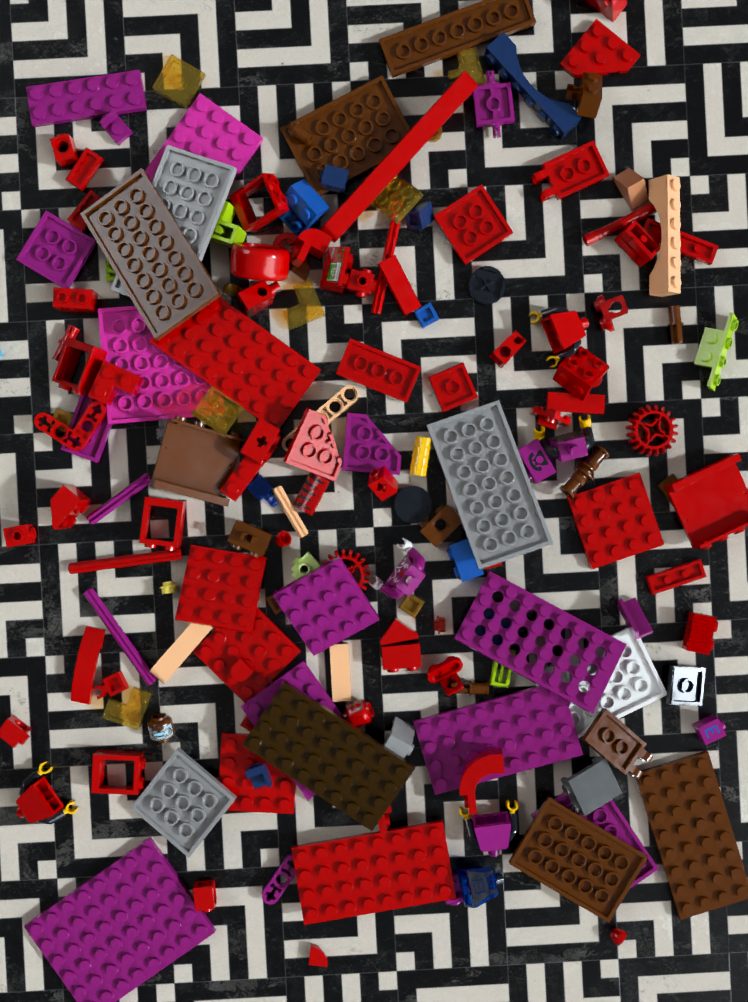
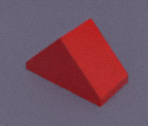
(398, 632)

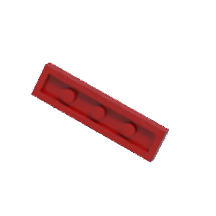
(690, 245)
(243, 475)

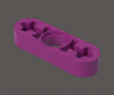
(269, 886)

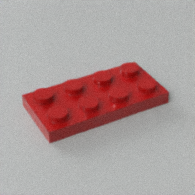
(378, 370)

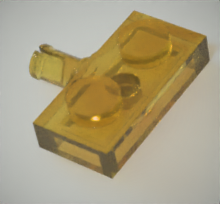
(469, 62)

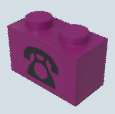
(536, 461)

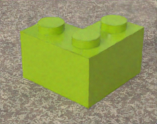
(226, 232)

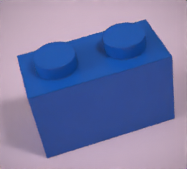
(464, 560)

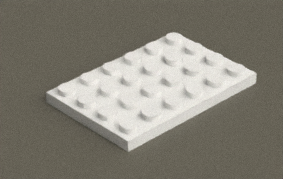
(629, 688)

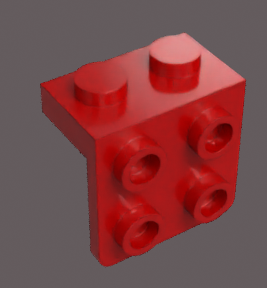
(580, 372)

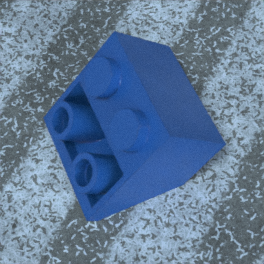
(305, 207)

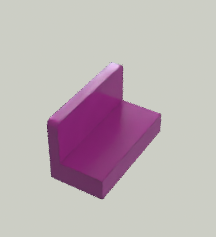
(634, 618)

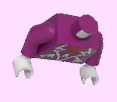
(405, 576)

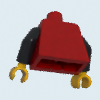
(562, 329)
(39, 801)

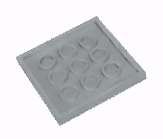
(183, 802)

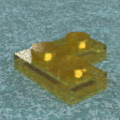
(307, 310)
(130, 713)

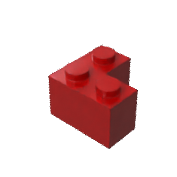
(112, 378)

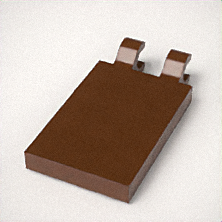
(616, 743)

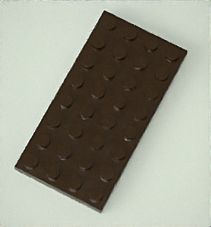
(328, 755)

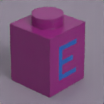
(709, 729)

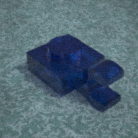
(261, 490)

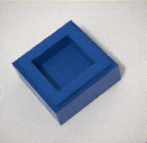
(426, 315)

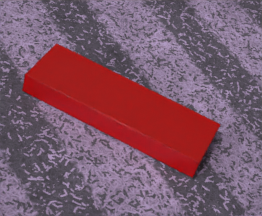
(399, 285)
(571, 404)
(675, 576)

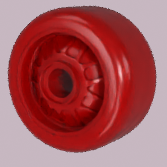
(259, 261)

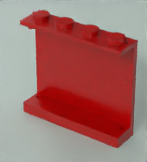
(711, 502)

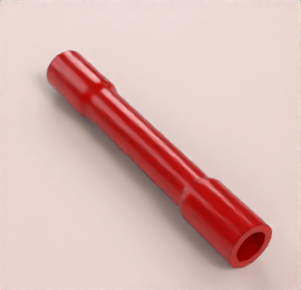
(600, 233)

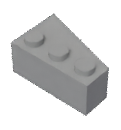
(400, 738)

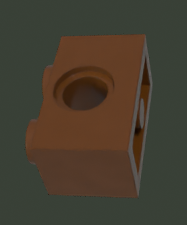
(451, 520)

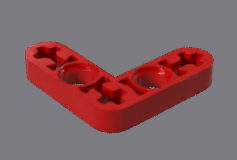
(78, 431)

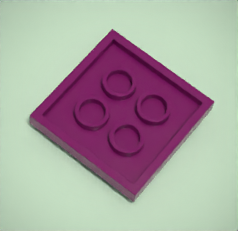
(56, 250)

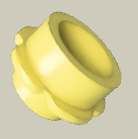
(169, 587)

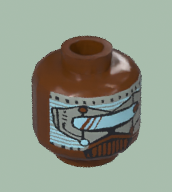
(161, 727)

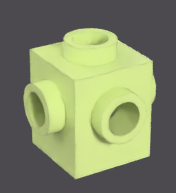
(307, 560)

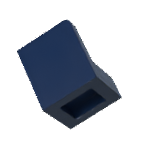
(420, 215)
(259, 774)

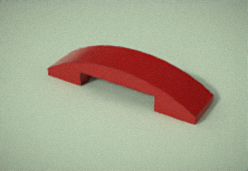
(86, 665)

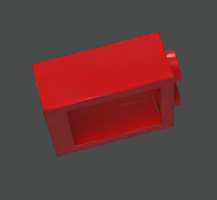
(244, 209)
(68, 362)
(168, 545)
(98, 772)

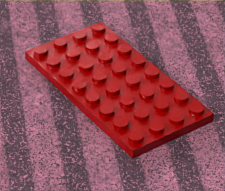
(241, 361)
(373, 872)

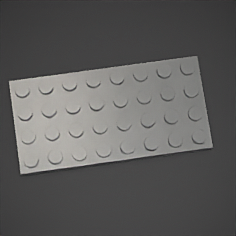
(194, 194)
(489, 485)

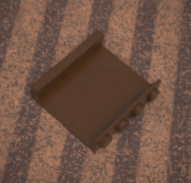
(195, 460)

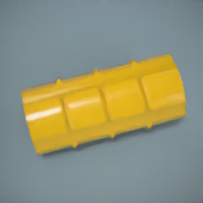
(420, 456)

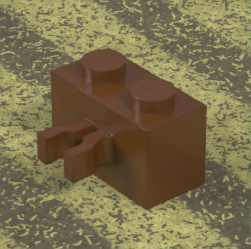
(587, 94)
(250, 538)

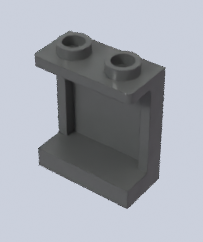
(591, 787)

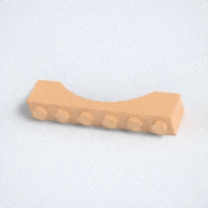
(665, 196)

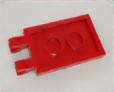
(571, 172)

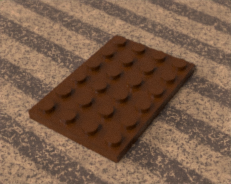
(349, 133)
(578, 859)

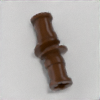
(583, 471)

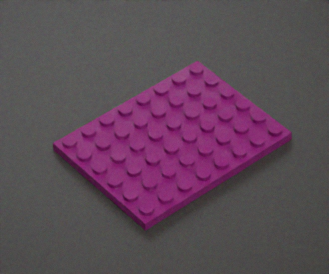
(120, 926)

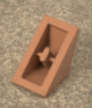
(632, 188)

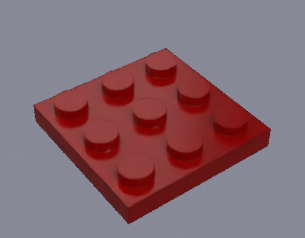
(473, 224)

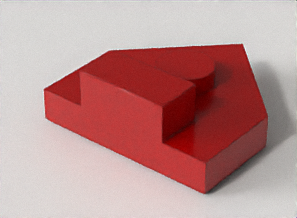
(549, 418)

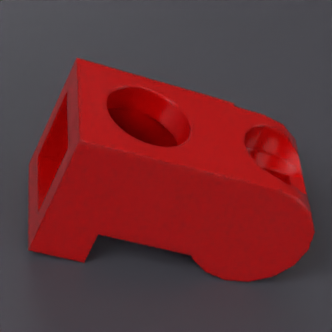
(507, 349)

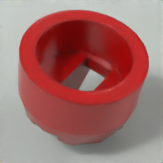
(283, 539)
(618, 936)

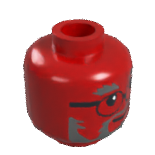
(359, 713)

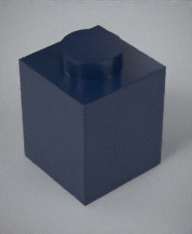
(334, 179)

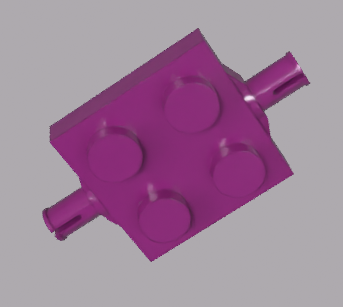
(493, 104)

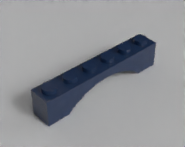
(556, 114)

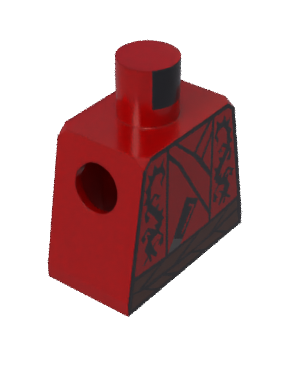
(251, 301)

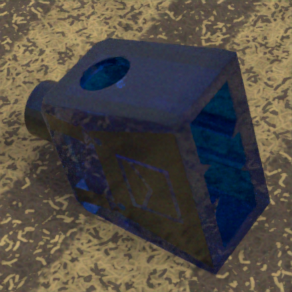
(478, 885)

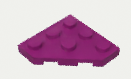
(368, 447)

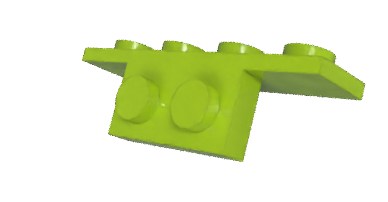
(714, 348)

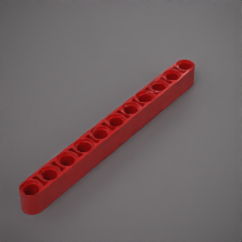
(399, 156)

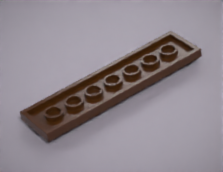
(453, 33)

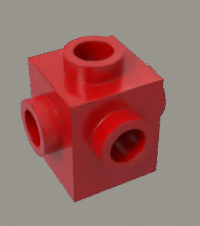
(357, 277)

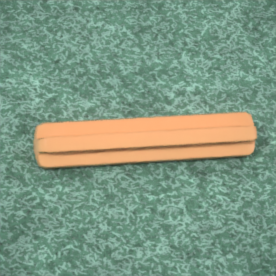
(290, 511)

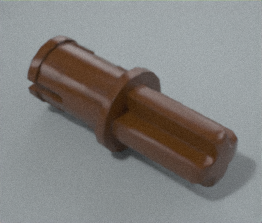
(675, 324)
(472, 688)

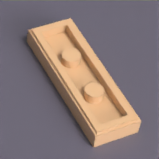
(340, 672)

